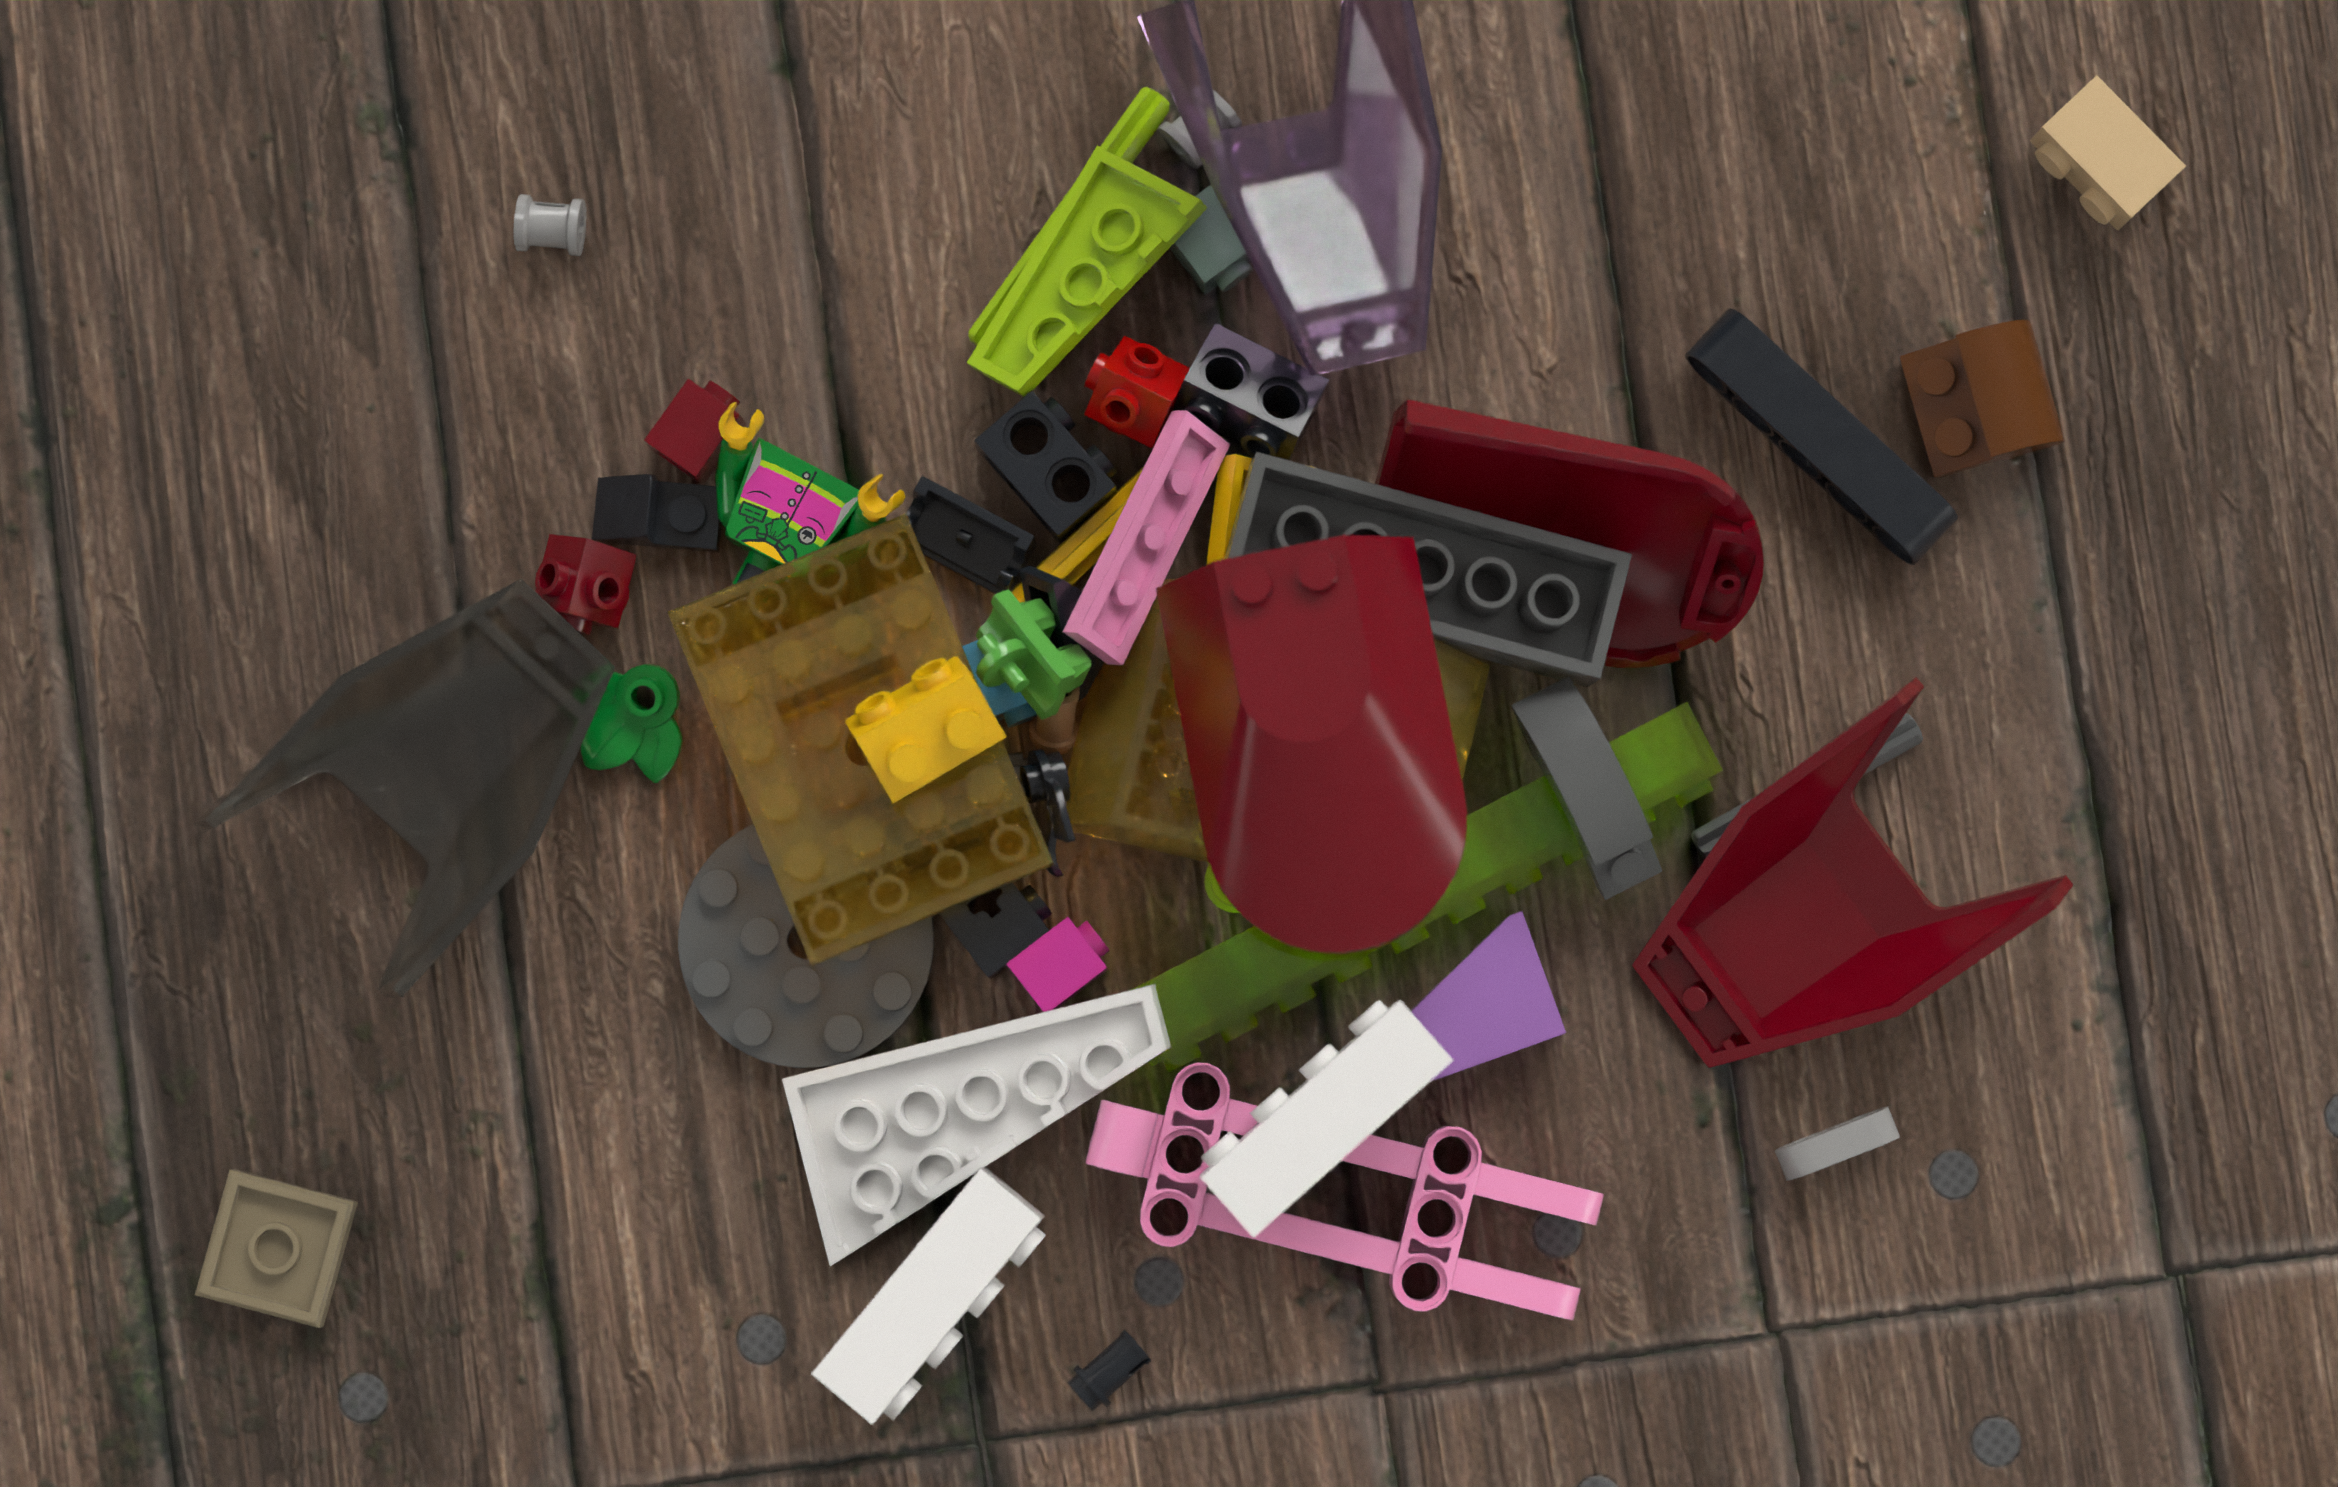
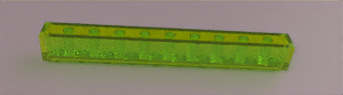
(1502, 847)

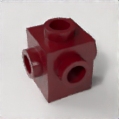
(585, 581)

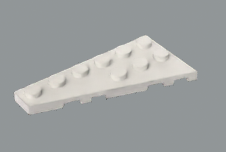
(925, 1117)

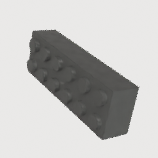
(1486, 580)

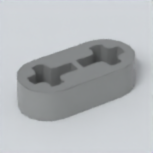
(1837, 1143)

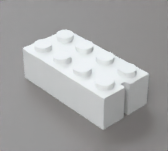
(1325, 1116)
(928, 1295)

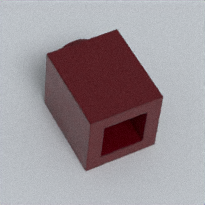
(689, 429)

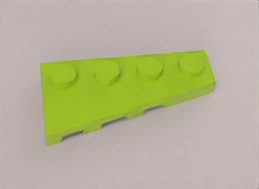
(1086, 261)

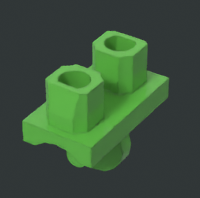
(1023, 656)

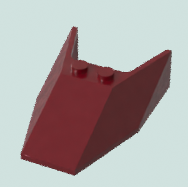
(1811, 917)

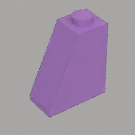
(1492, 1000)

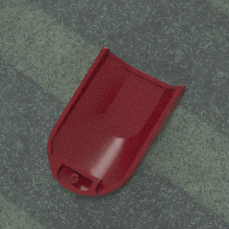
(1687, 529)
(1318, 738)

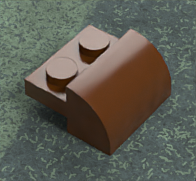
(1982, 397)

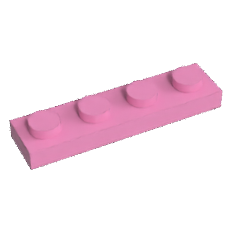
(1146, 537)

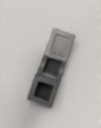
(1589, 786)

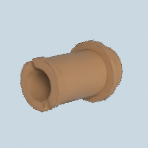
(1059, 730)

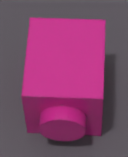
(1060, 963)

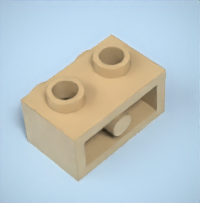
(2105, 154)

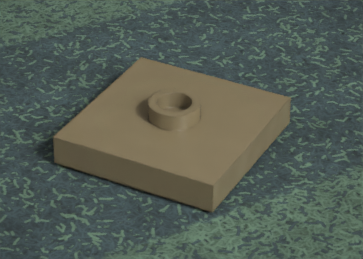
(276, 1248)

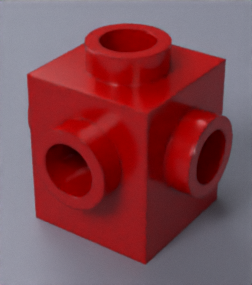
(1134, 390)

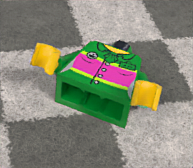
(783, 504)

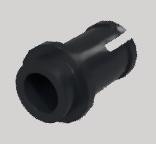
(1108, 1371)

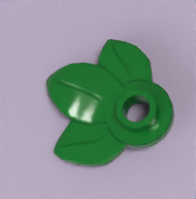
(629, 730)

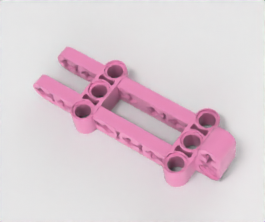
(1137, 1142)

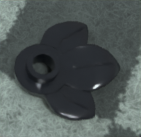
(1048, 788)

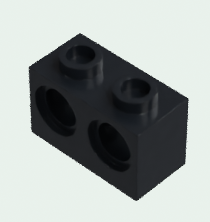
(1256, 384)
(1035, 475)

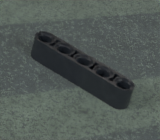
(1821, 436)

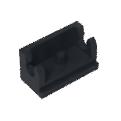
(968, 537)

